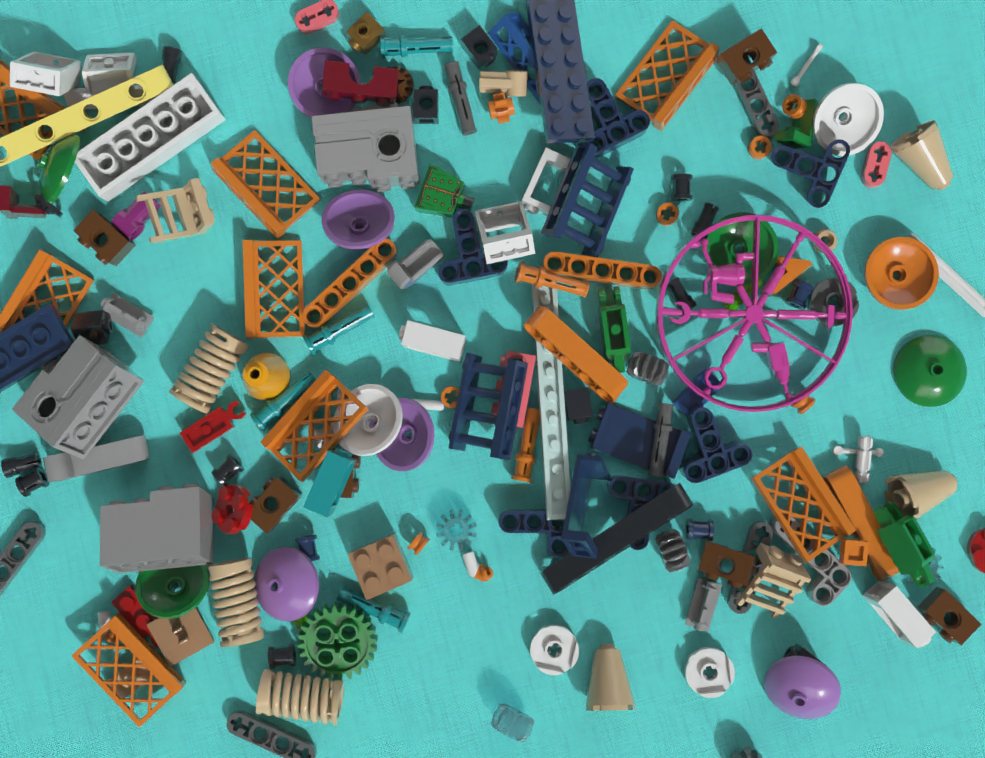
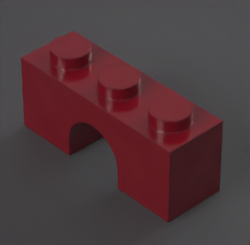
(339, 85)

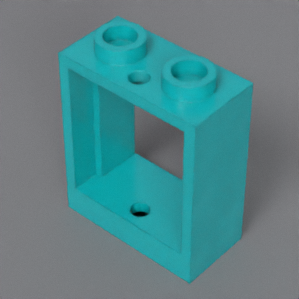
(330, 482)

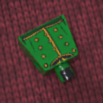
(442, 194)

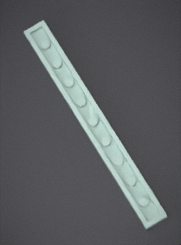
(552, 416)

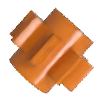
(501, 108)

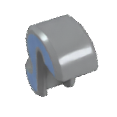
(415, 264)

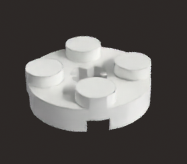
(562, 660)
(700, 682)

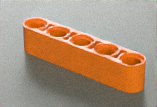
(613, 266)
(338, 288)
(576, 354)
(858, 510)

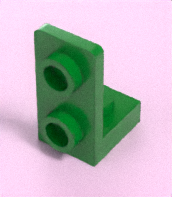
(801, 132)

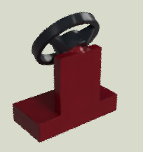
(9, 205)

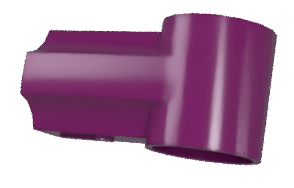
(132, 220)

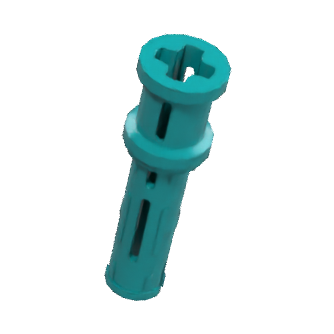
(404, 46)
(329, 338)
(275, 407)
(384, 613)

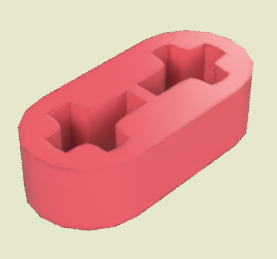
(317, 22)
(881, 166)

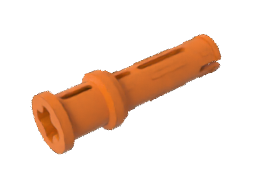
(538, 279)
(525, 457)

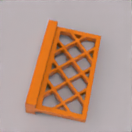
(686, 83)
(41, 102)
(247, 194)
(32, 280)
(252, 283)
(303, 414)
(821, 498)
(146, 655)

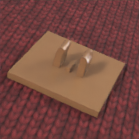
(180, 636)

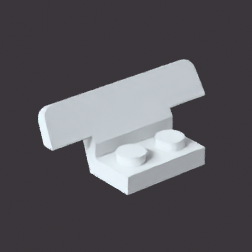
(104, 72)

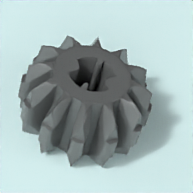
(647, 368)
(672, 550)

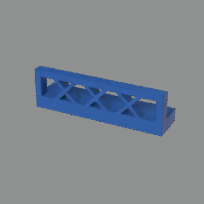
(520, 33)

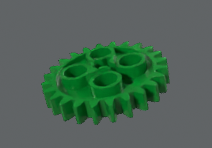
(335, 620)

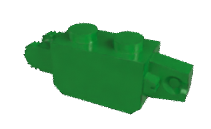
(614, 329)
(905, 543)

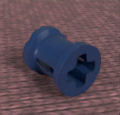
(799, 294)
(699, 529)
(307, 545)

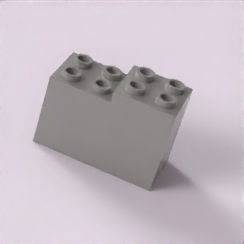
(367, 146)
(78, 398)
(158, 533)

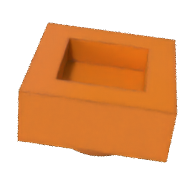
(854, 552)

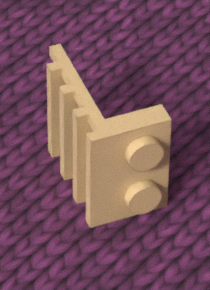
(191, 207)
(779, 569)

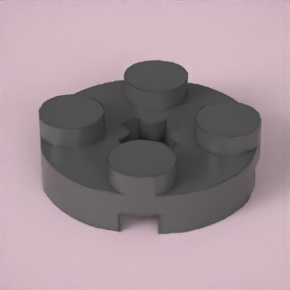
(828, 289)

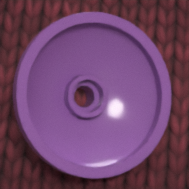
(307, 77)
(358, 219)
(406, 451)
(296, 583)
(802, 687)

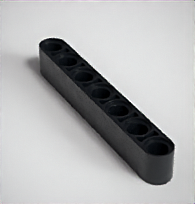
(619, 537)

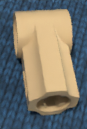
(510, 82)

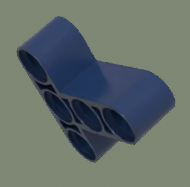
(615, 122)
(817, 166)
(468, 257)
(712, 450)
(635, 500)
(544, 527)

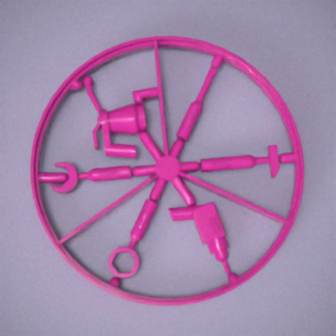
(734, 275)

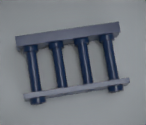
(567, 194)
(508, 412)

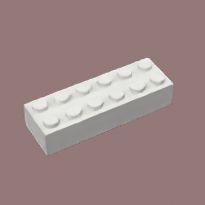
(148, 138)

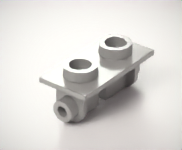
(127, 314)
(703, 604)

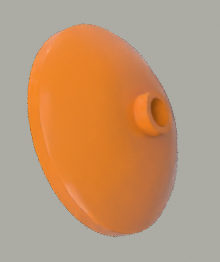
(916, 271)

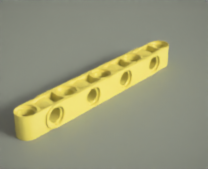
(75, 118)

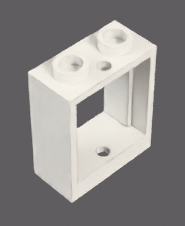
(40, 73)
(550, 158)
(505, 245)
(432, 340)
(899, 614)

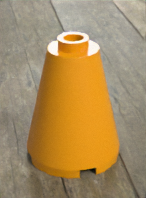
(266, 376)

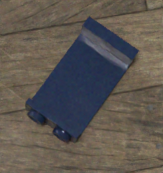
(632, 437)
(577, 541)

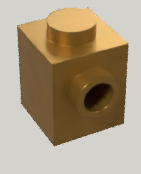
(365, 34)

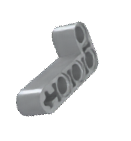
(100, 458)
(824, 570)

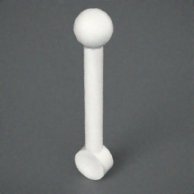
(795, 81)
(838, 450)

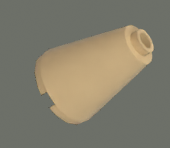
(925, 155)
(920, 492)
(609, 682)

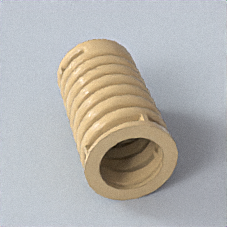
(221, 363)
(244, 594)
(326, 709)

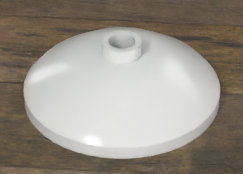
(860, 121)
(383, 409)

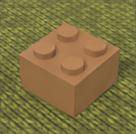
(380, 566)

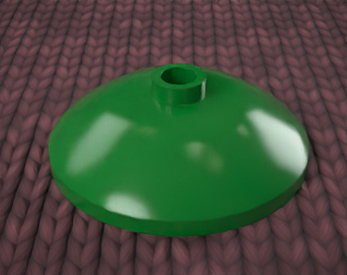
(57, 166)
(724, 239)
(915, 372)
(157, 587)

